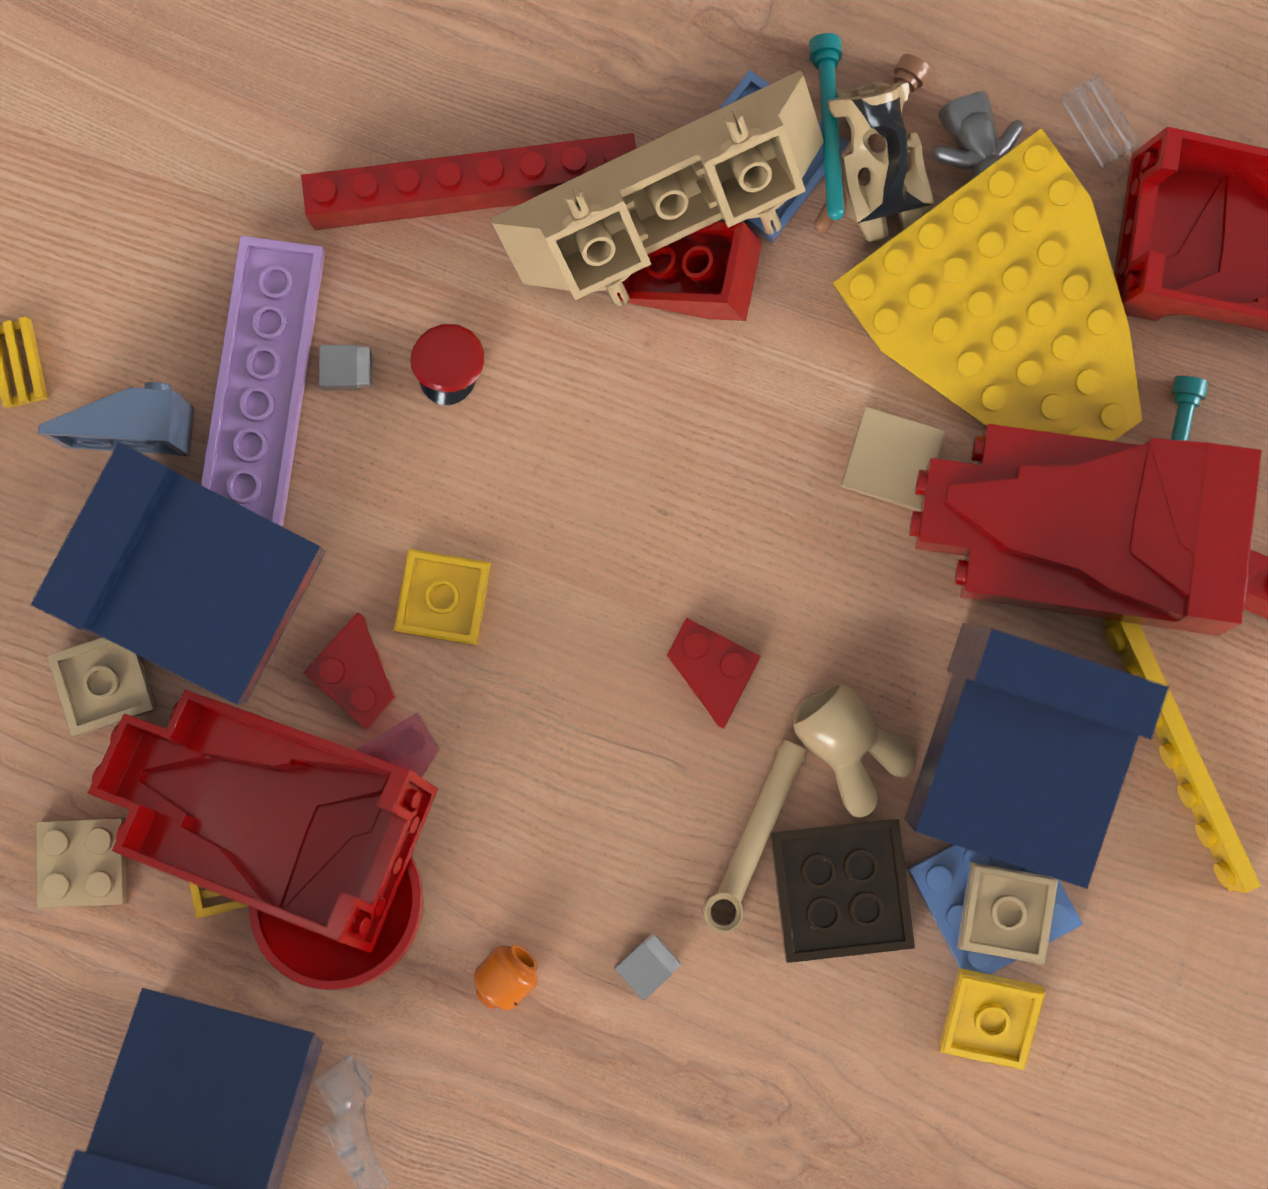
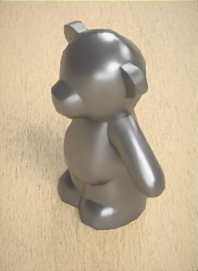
(974, 129)

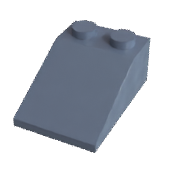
(141, 418)

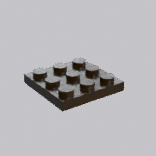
(842, 890)

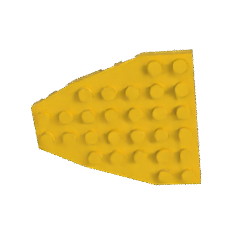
(1007, 301)

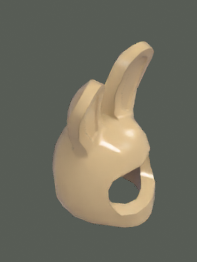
(840, 732)

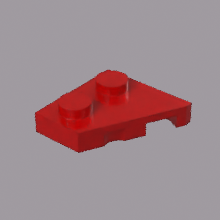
(712, 668)
(353, 673)

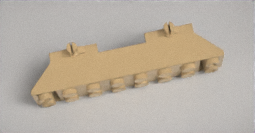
(716, 168)

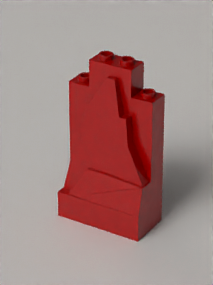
(1195, 230)
(1097, 526)
(265, 815)

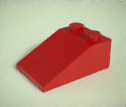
(700, 274)

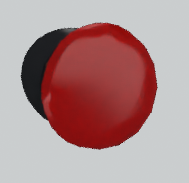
(447, 363)

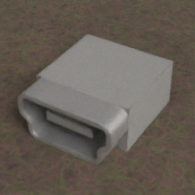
(345, 367)
(647, 966)

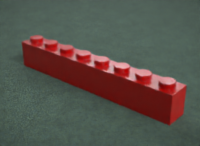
(451, 182)

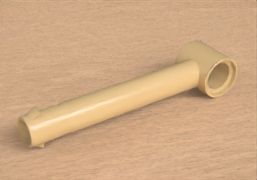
(756, 834)

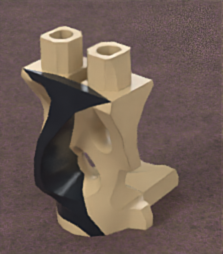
(891, 188)

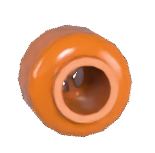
(505, 977)

